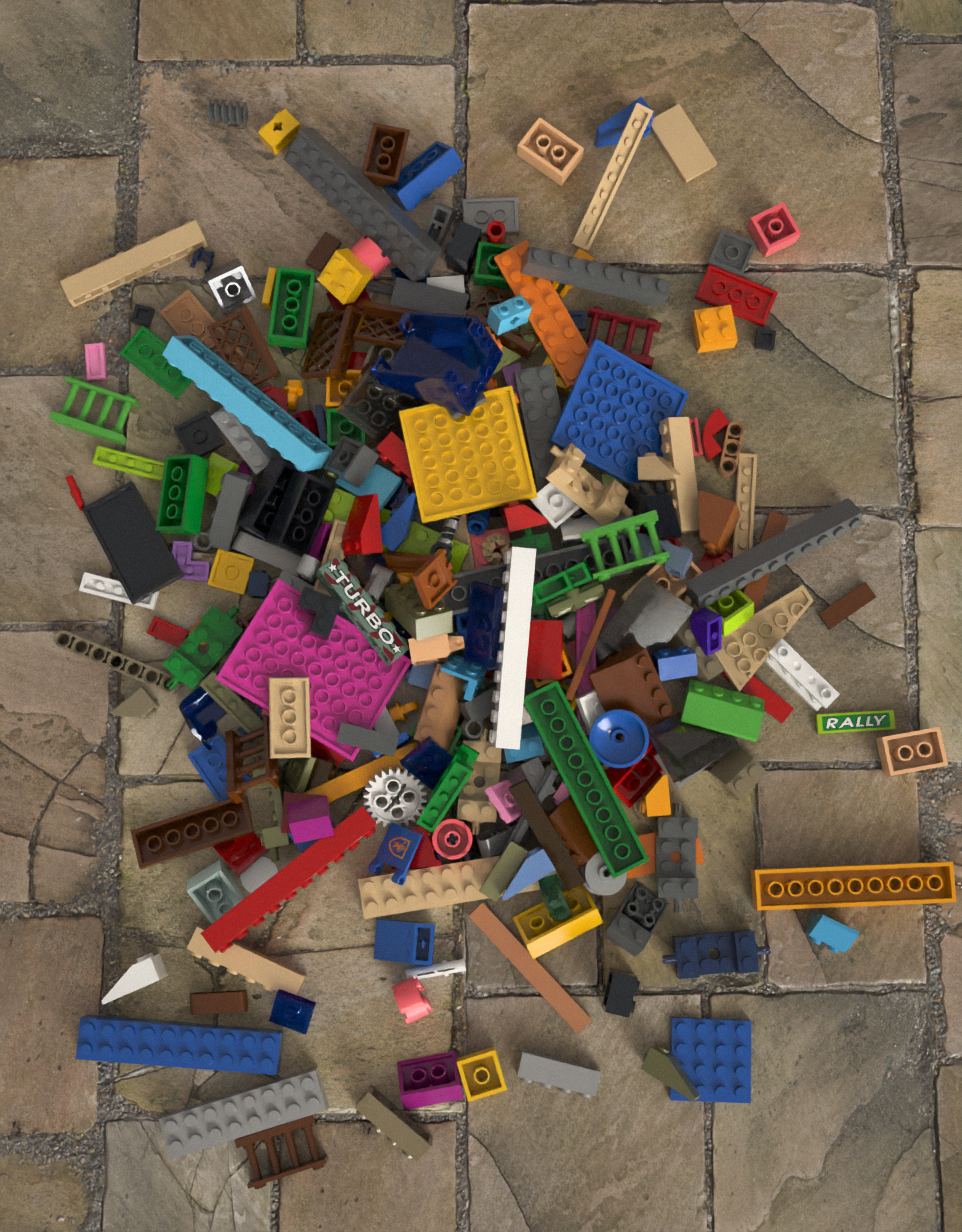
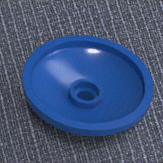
(615, 751)

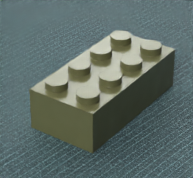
(408, 609)

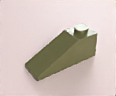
(669, 1071)

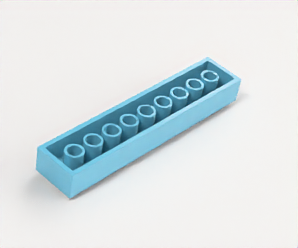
(247, 403)

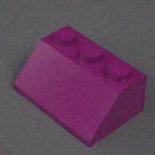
(429, 1080)

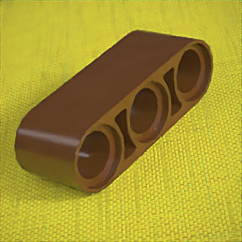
(218, 1002)

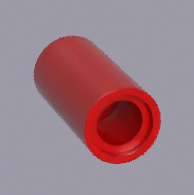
(496, 232)

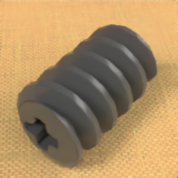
(227, 113)

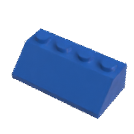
(424, 175)

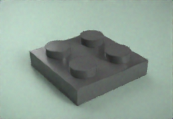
(732, 252)

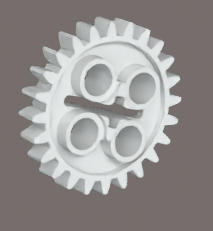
(380, 788)

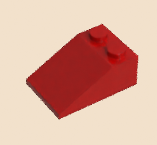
(363, 527)

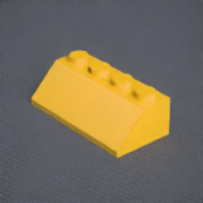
(544, 934)

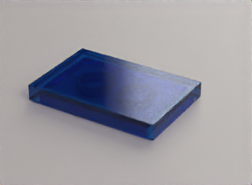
(427, 762)

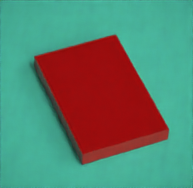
(545, 650)

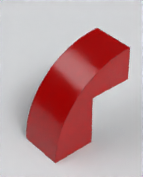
(715, 424)

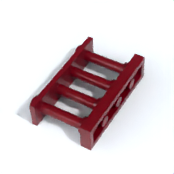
(632, 322)

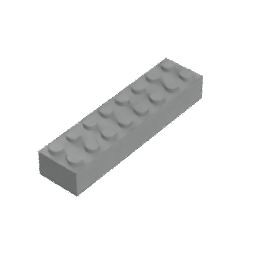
(243, 1112)

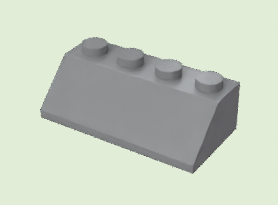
(248, 445)

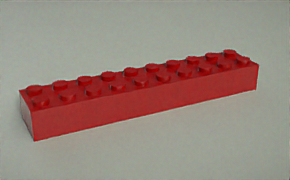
(289, 879)

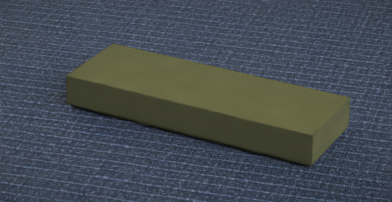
(503, 870)

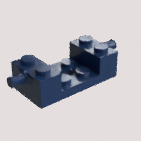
(736, 953)

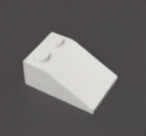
(145, 972)

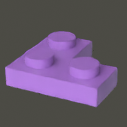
(191, 569)

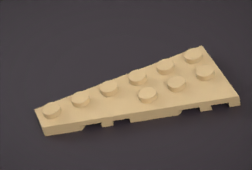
(749, 644)

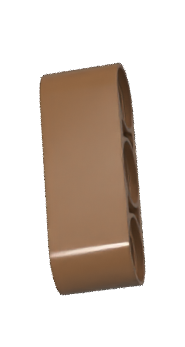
(734, 441)

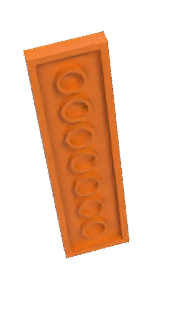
(548, 315)

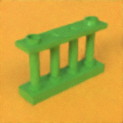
(97, 429)
(629, 526)

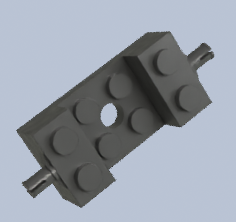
(678, 879)

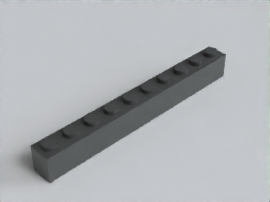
(773, 553)

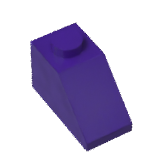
(707, 630)

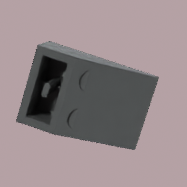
(636, 919)

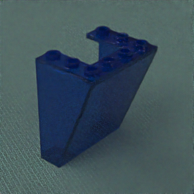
(442, 360)

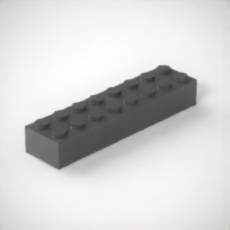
(539, 415)

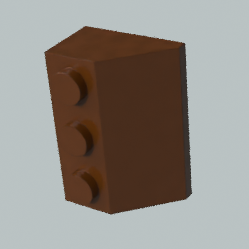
(385, 154)
(573, 831)

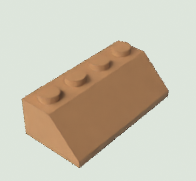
(440, 708)

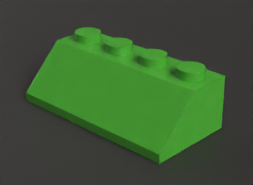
(722, 710)

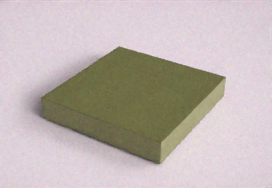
(298, 773)

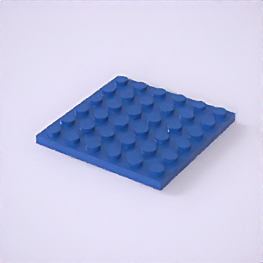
(616, 412)

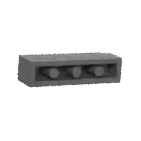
(230, 505)
(481, 707)

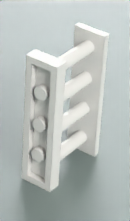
(800, 676)

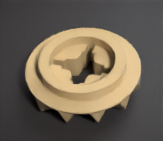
(489, 546)

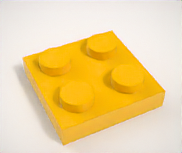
(231, 572)

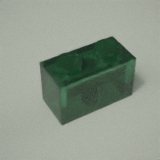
(555, 897)

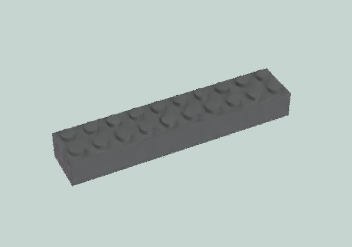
(363, 204)
(546, 566)

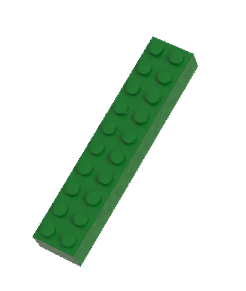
(585, 779)

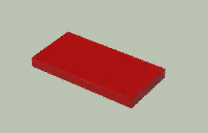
(746, 297)

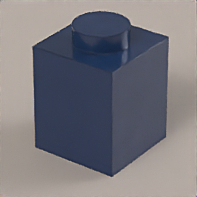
(258, 584)

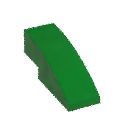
(562, 582)

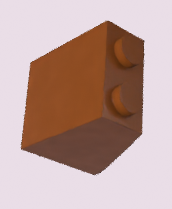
(716, 522)

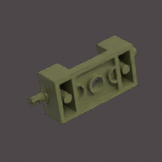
(272, 837)

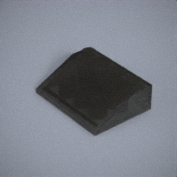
(375, 406)
(647, 618)
(688, 747)

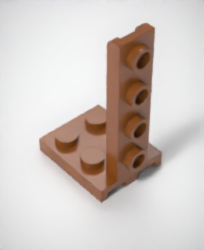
(430, 573)

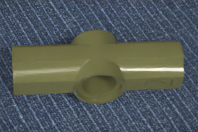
(575, 599)

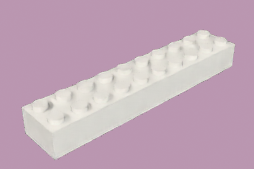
(513, 648)

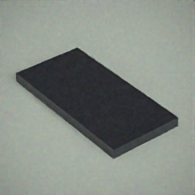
(132, 543)

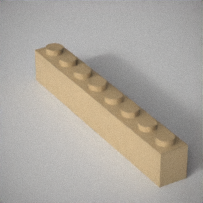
(133, 263)

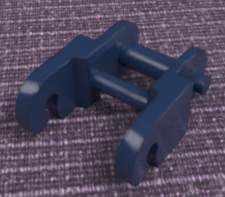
(197, 257)

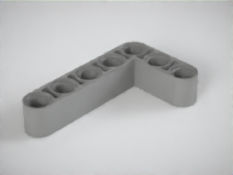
(276, 557)

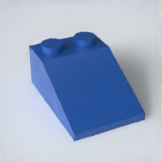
(611, 130)

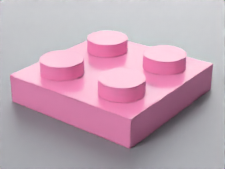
(504, 801)

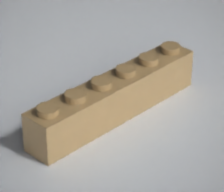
(679, 454)
(249, 963)

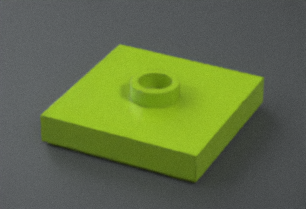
(217, 467)

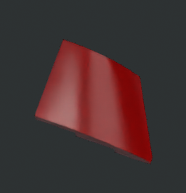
(241, 852)
(424, 854)

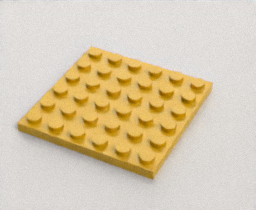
(467, 460)

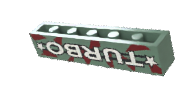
(362, 611)

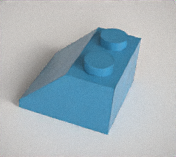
(530, 746)
(830, 932)

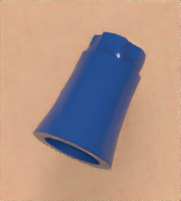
(478, 521)

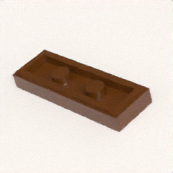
(846, 605)

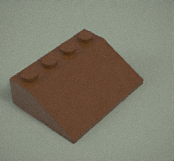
(633, 685)

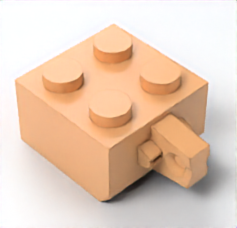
(434, 649)

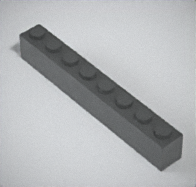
(594, 276)

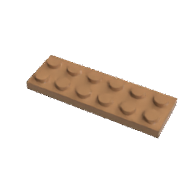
(189, 317)

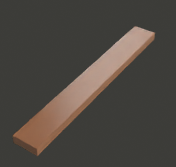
(530, 967)

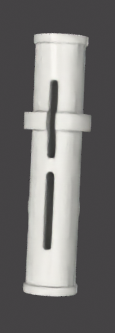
(444, 968)

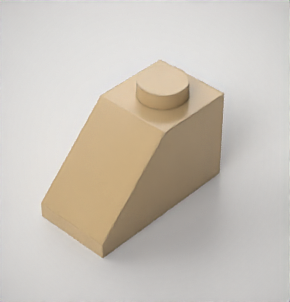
(655, 468)

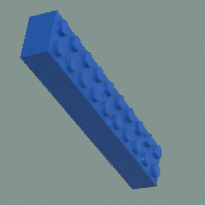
(179, 1044)

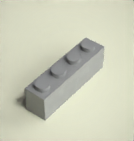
(558, 1073)

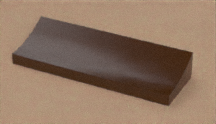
(191, 832)

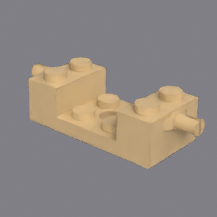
(597, 500)
(473, 801)

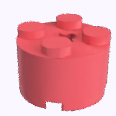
(370, 255)
(446, 848)
(410, 999)

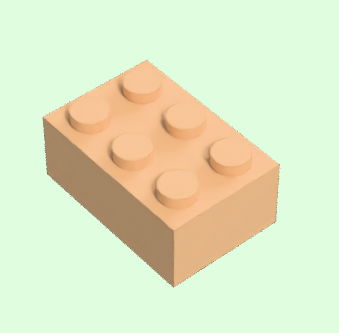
(550, 151)
(912, 751)

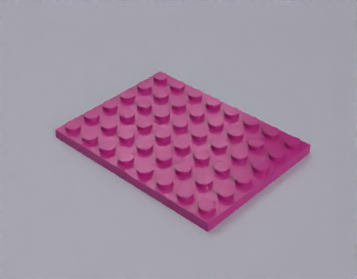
(344, 671)

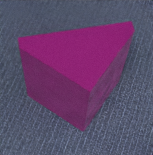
(310, 819)

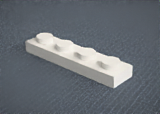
(112, 590)

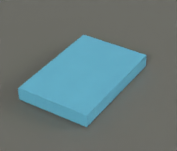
(377, 481)

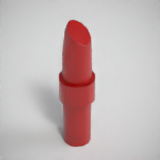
(75, 492)

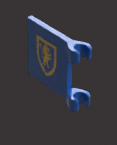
(396, 850)

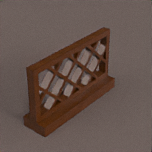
(381, 314)
(255, 338)
(508, 339)
(343, 344)

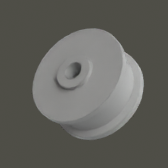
(599, 879)

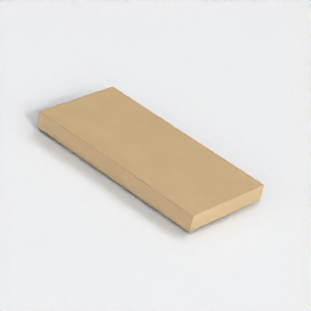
(682, 143)
(289, 717)

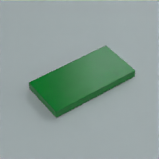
(145, 353)

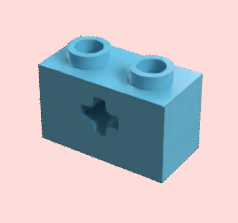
(508, 315)

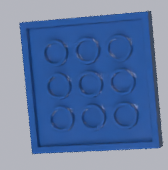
(714, 1057)

